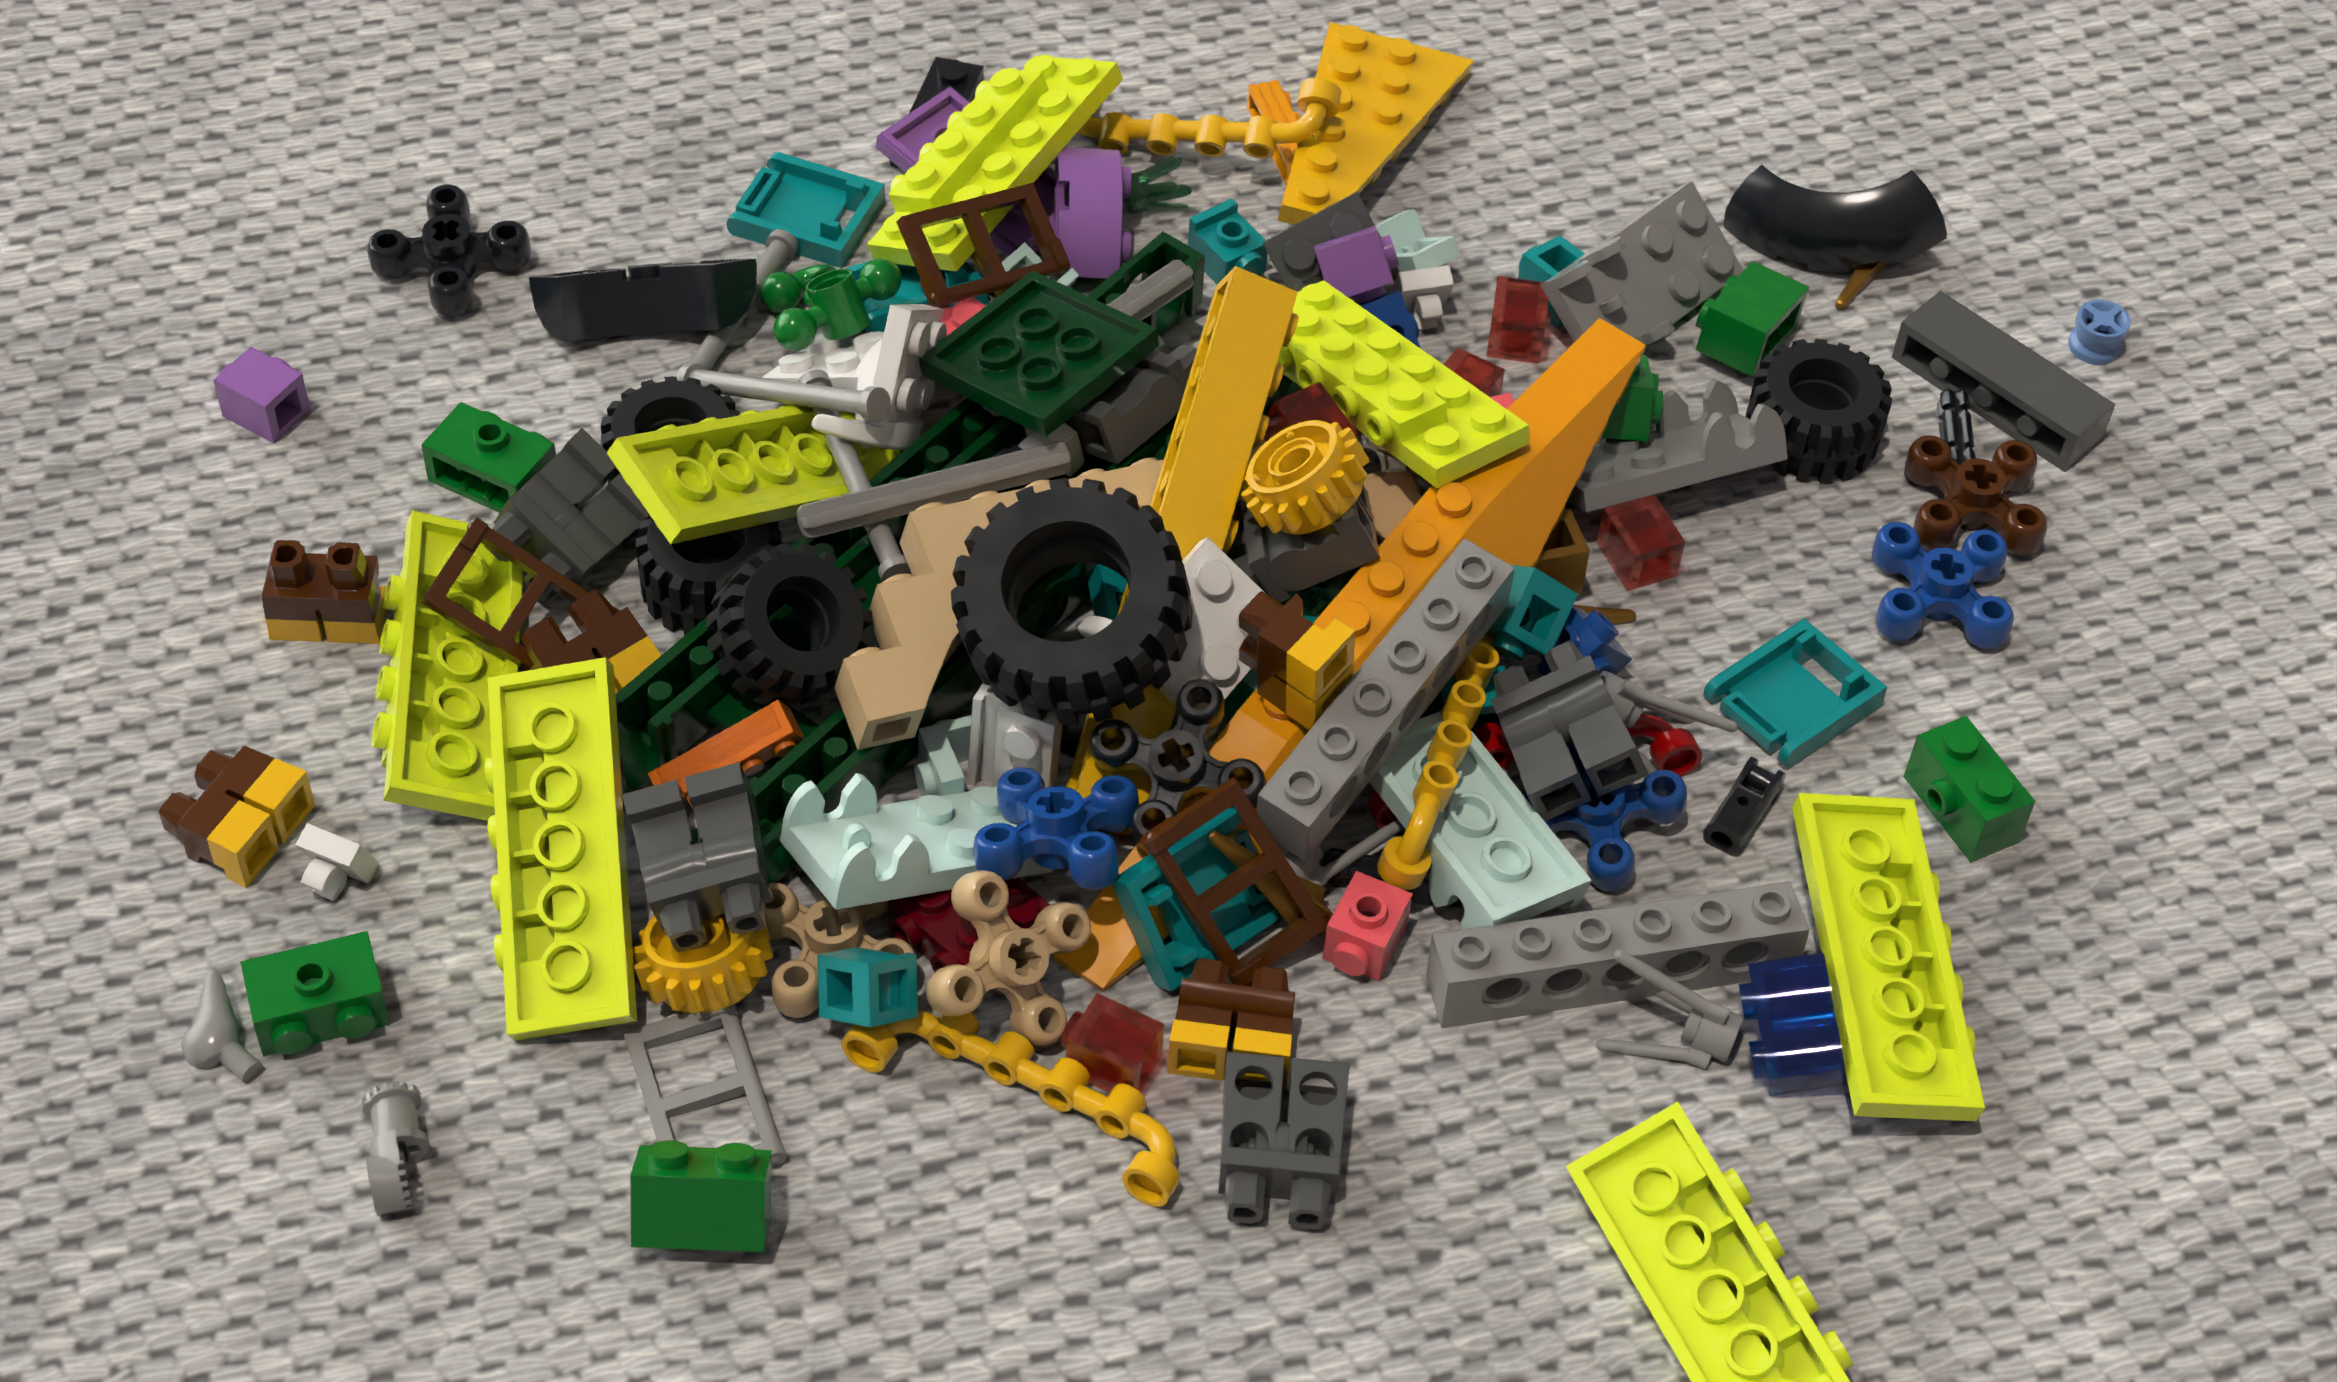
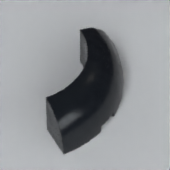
(1838, 227)
(648, 301)

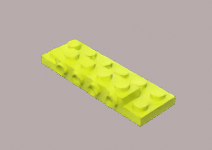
(993, 146)
(1396, 389)
(734, 470)
(438, 674)
(560, 850)
(1887, 959)
(1703, 1260)

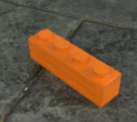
(751, 742)

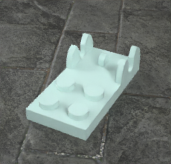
(1486, 841)
(891, 849)

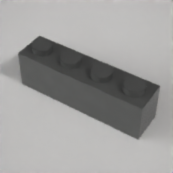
(2003, 380)

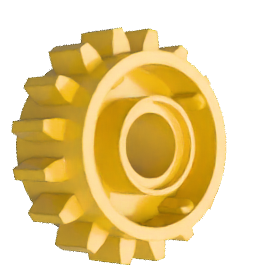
(1305, 477)
(705, 976)

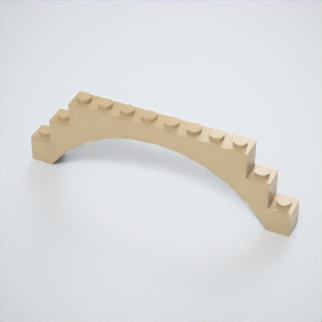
(914, 616)

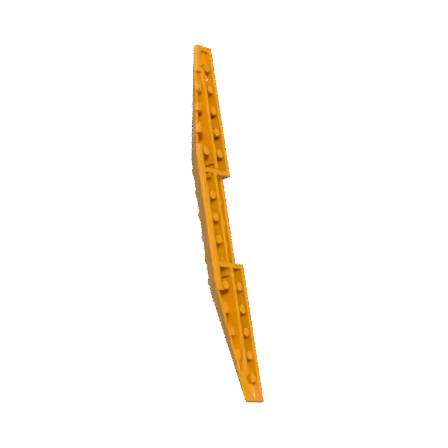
(1499, 507)

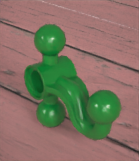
(832, 300)

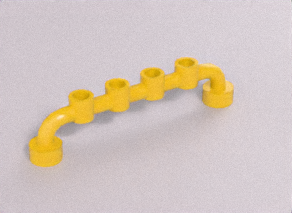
(1316, 99)
(1405, 857)
(1150, 1174)

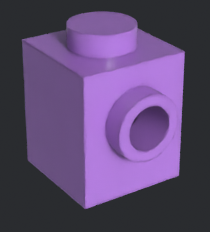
(1358, 263)
(262, 394)

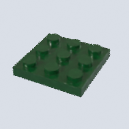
(1039, 353)

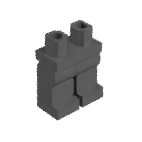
(1135, 404)
(547, 515)
(1295, 562)
(1551, 714)
(706, 878)
(1277, 1158)

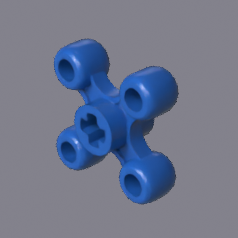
(1942, 585)
(1602, 820)
(1057, 827)

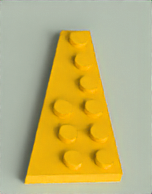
(1383, 105)

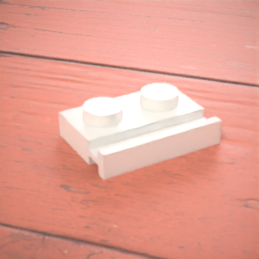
(1009, 739)

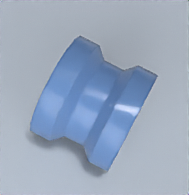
(2099, 332)

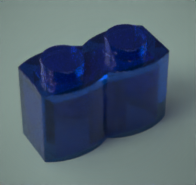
(1795, 1024)

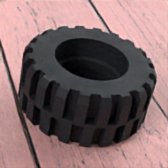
(1059, 530)

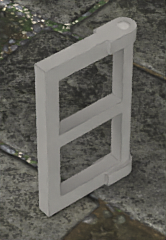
(714, 1092)

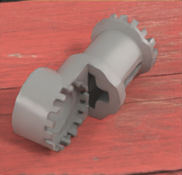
(394, 1145)

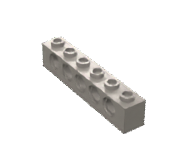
(1384, 699)
(1571, 963)

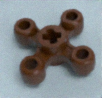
(1975, 494)

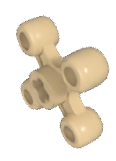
(817, 932)
(1008, 958)

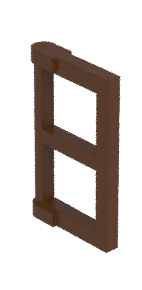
(970, 211)
(543, 575)
(1176, 828)

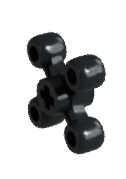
(449, 250)
(1182, 743)

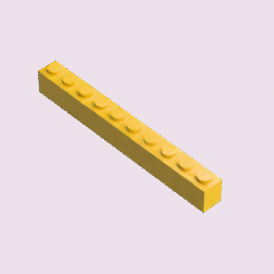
(1208, 460)

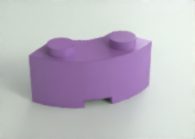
(1089, 209)

